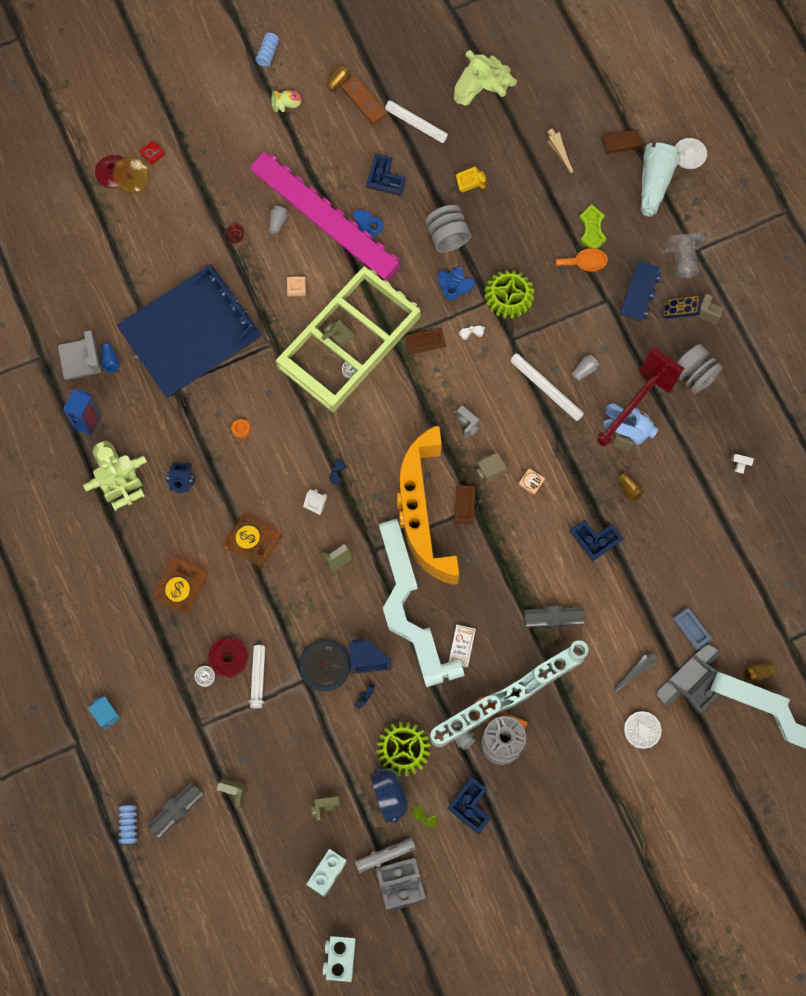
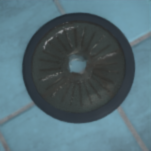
(332, 676)

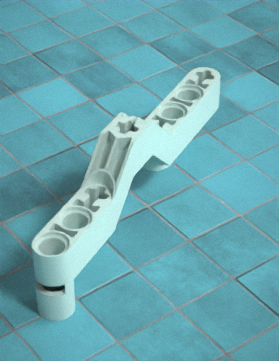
(429, 662)
(526, 686)
(765, 701)

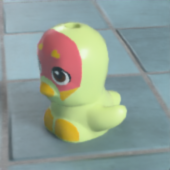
(286, 99)

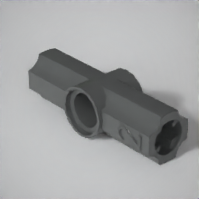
(554, 617)
(175, 810)

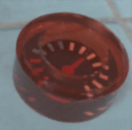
(235, 233)

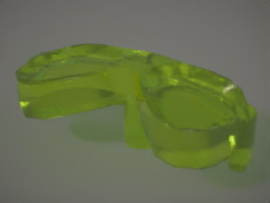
(419, 815)

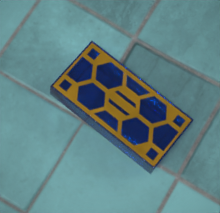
(682, 307)

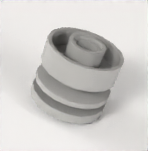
(448, 228)
(699, 371)
(509, 730)

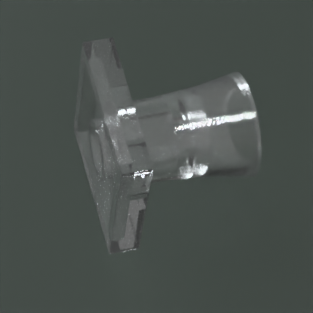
(685, 253)

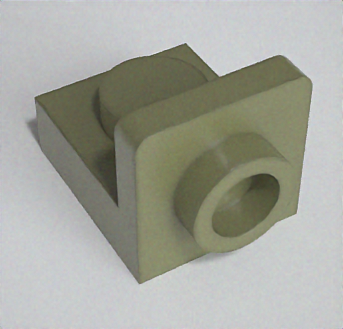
(338, 332)
(328, 804)

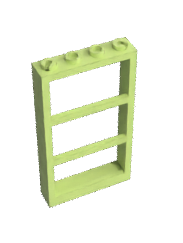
(312, 386)

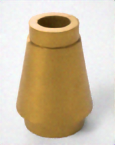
(338, 77)
(630, 488)
(758, 672)

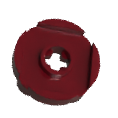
(216, 657)

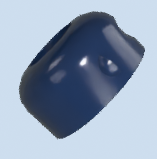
(389, 794)

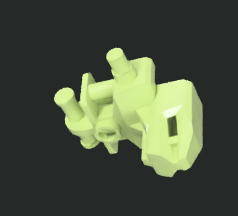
(482, 74)
(116, 475)

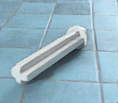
(257, 677)

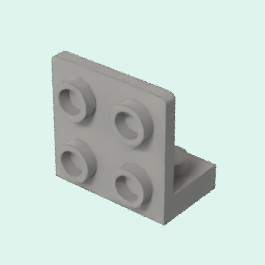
(80, 357)

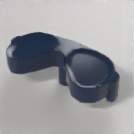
(339, 466)
(361, 702)

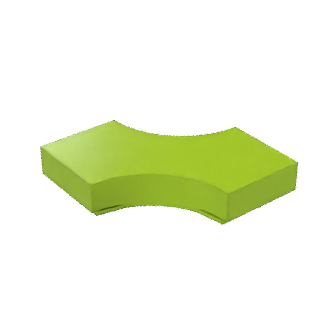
(592, 221)

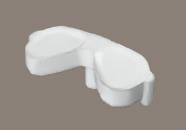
(477, 330)

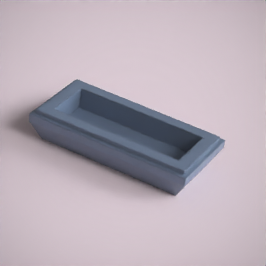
(692, 628)

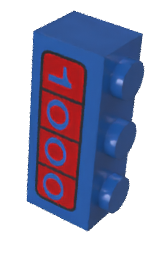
(82, 412)

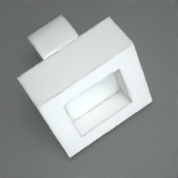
(741, 462)
(315, 501)

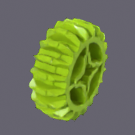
(493, 290)
(396, 755)

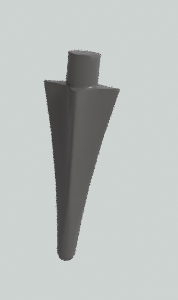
(644, 664)

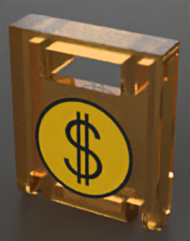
(248, 538)
(178, 588)

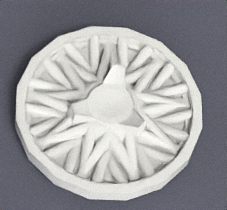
(692, 153)
(642, 730)

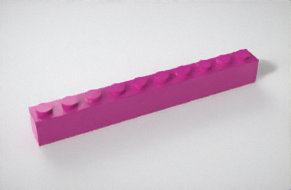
(325, 217)

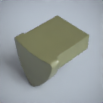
(336, 558)
(233, 788)

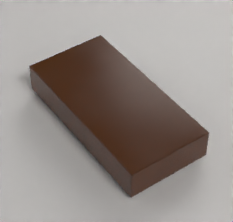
(622, 141)
(425, 341)
(464, 504)

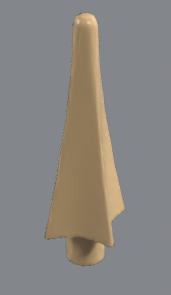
(557, 144)

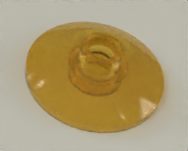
(136, 169)

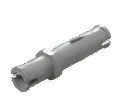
(384, 855)

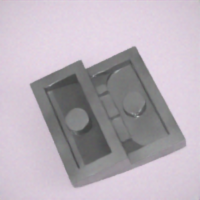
(401, 885)

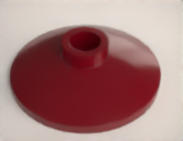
(102, 172)

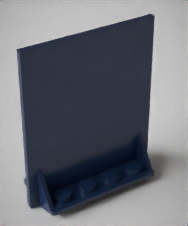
(189, 330)

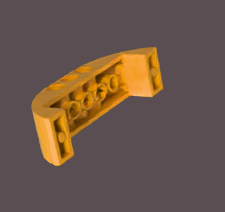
(419, 538)

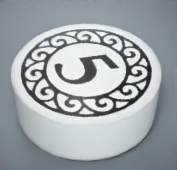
(348, 371)
(205, 676)

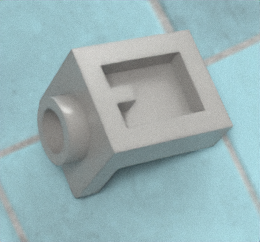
(467, 418)

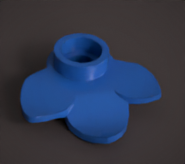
(365, 220)
(454, 281)

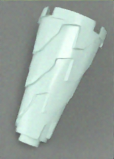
(657, 174)

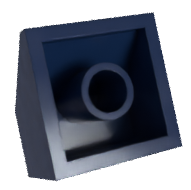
(367, 657)

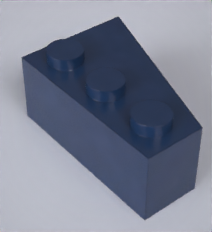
(640, 291)

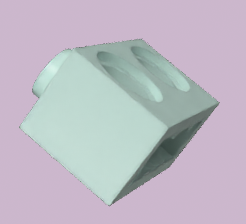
(326, 872)
(345, 959)

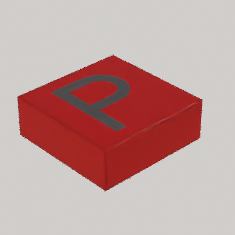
(152, 152)

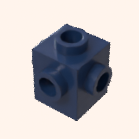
(180, 477)

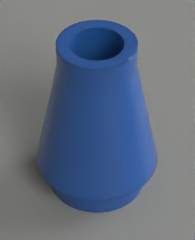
(110, 361)

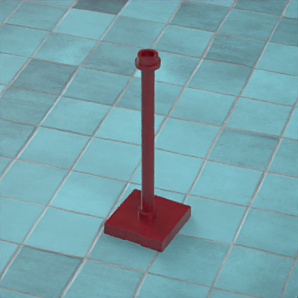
(660, 371)

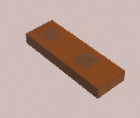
(363, 100)

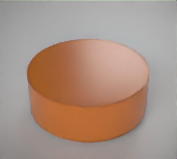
(241, 428)

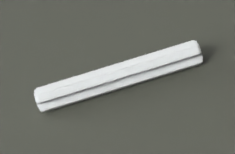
(416, 121)

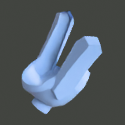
(636, 425)

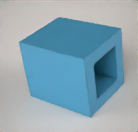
(103, 712)

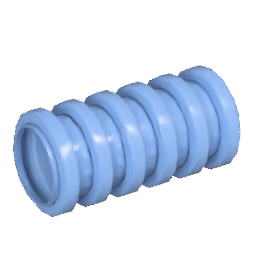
(267, 49)
(127, 824)

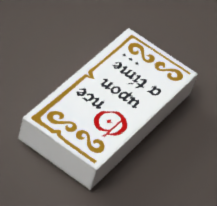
(462, 644)

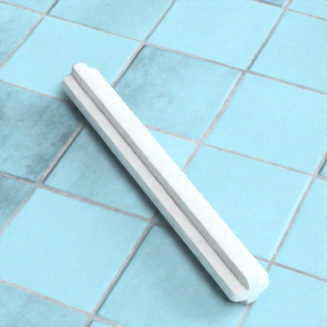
(547, 387)

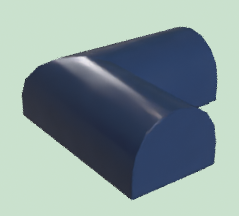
(381, 180)
(595, 544)
(465, 806)

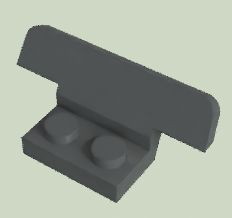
(693, 681)

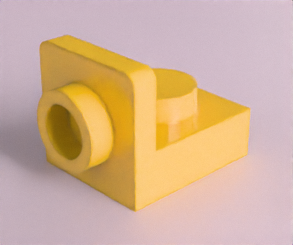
(470, 179)

